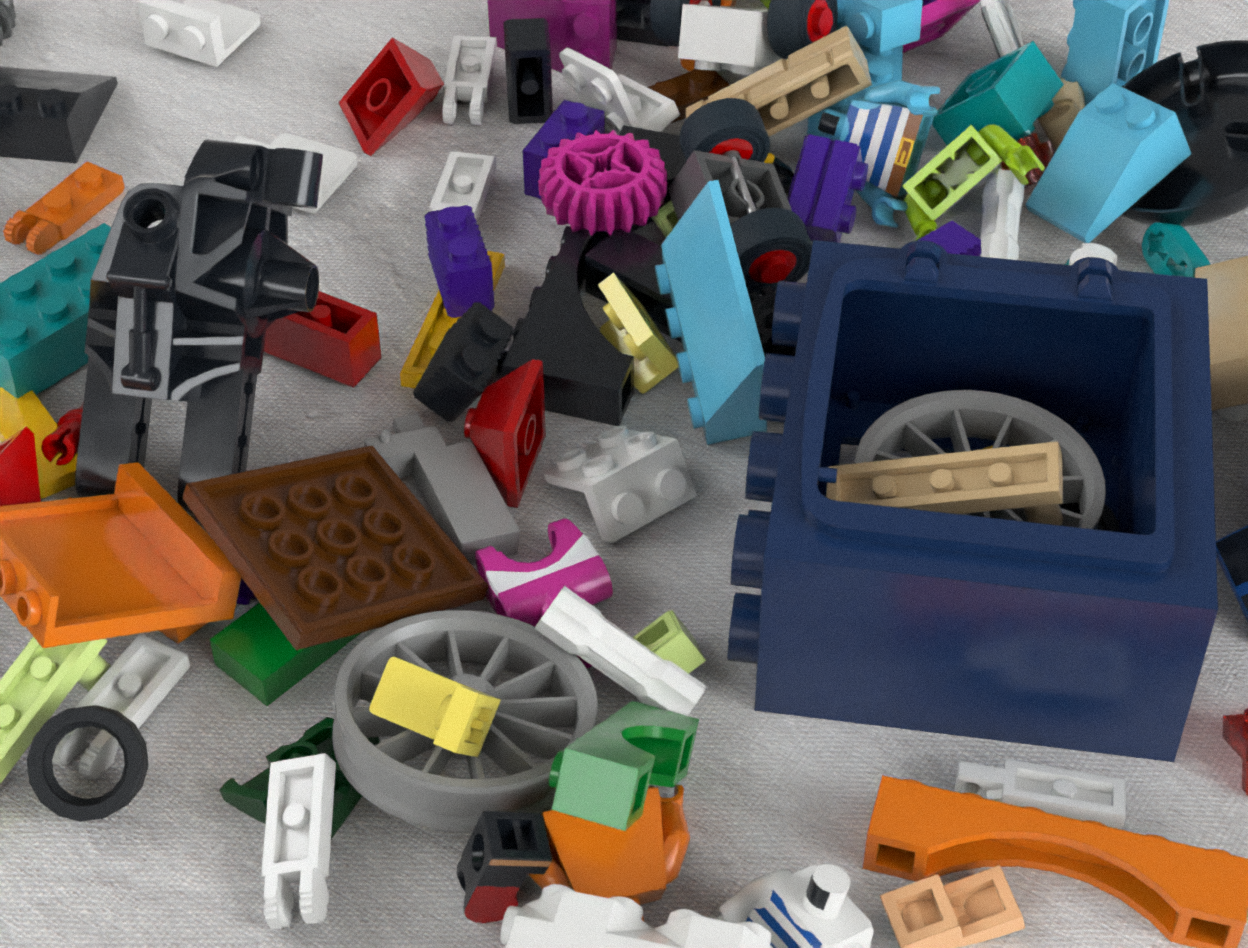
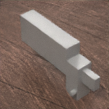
(453, 484)

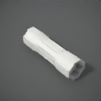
(1001, 215)
(586, 633)

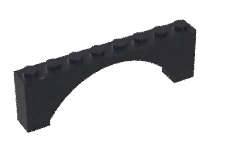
(580, 366)

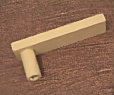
(961, 482)

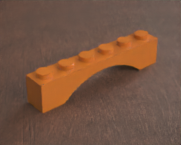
(1182, 889)

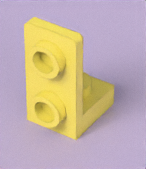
(434, 706)

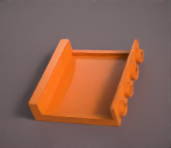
(112, 565)

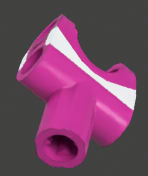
(529, 589)

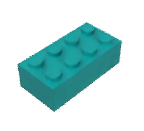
(47, 316)

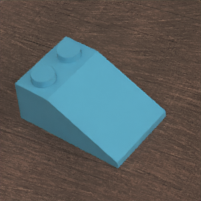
(1108, 162)

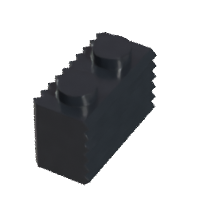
(528, 70)
(464, 362)

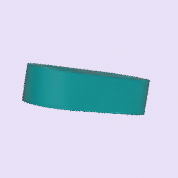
(1180, 250)

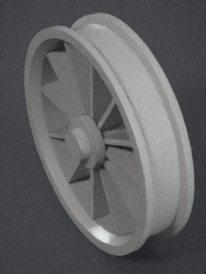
(993, 418)
(517, 726)

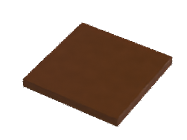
(333, 545)

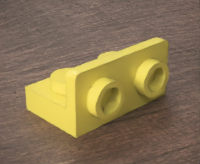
(636, 334)

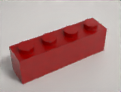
(330, 340)

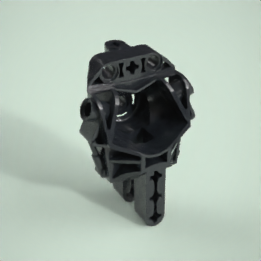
(189, 308)

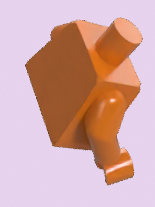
(616, 861)

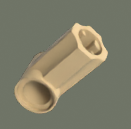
(1060, 117)

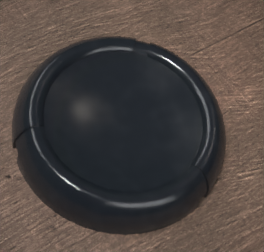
(1213, 115)

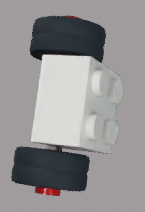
(738, 36)

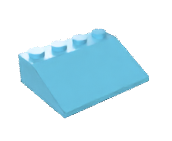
(713, 320)

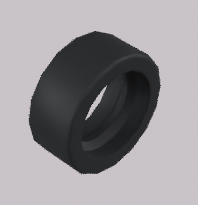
(41, 767)

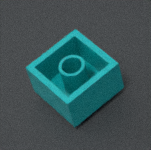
(1003, 94)

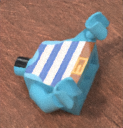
(892, 133)

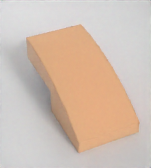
(953, 913)

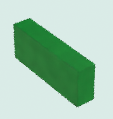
(262, 657)

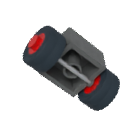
(730, 145)

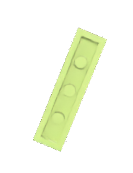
(37, 687)

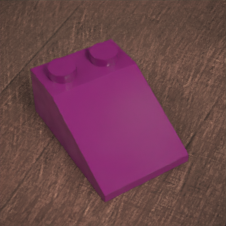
(576, 24)

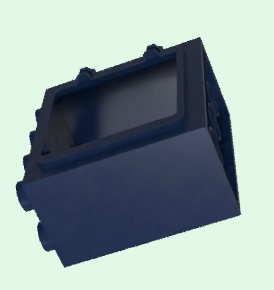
(974, 616)

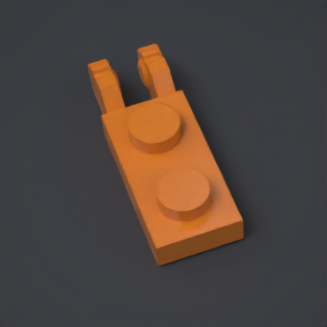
(64, 208)

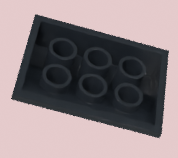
(50, 112)

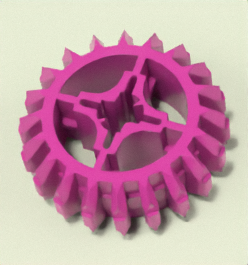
(602, 182)

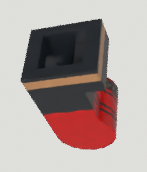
(498, 860)

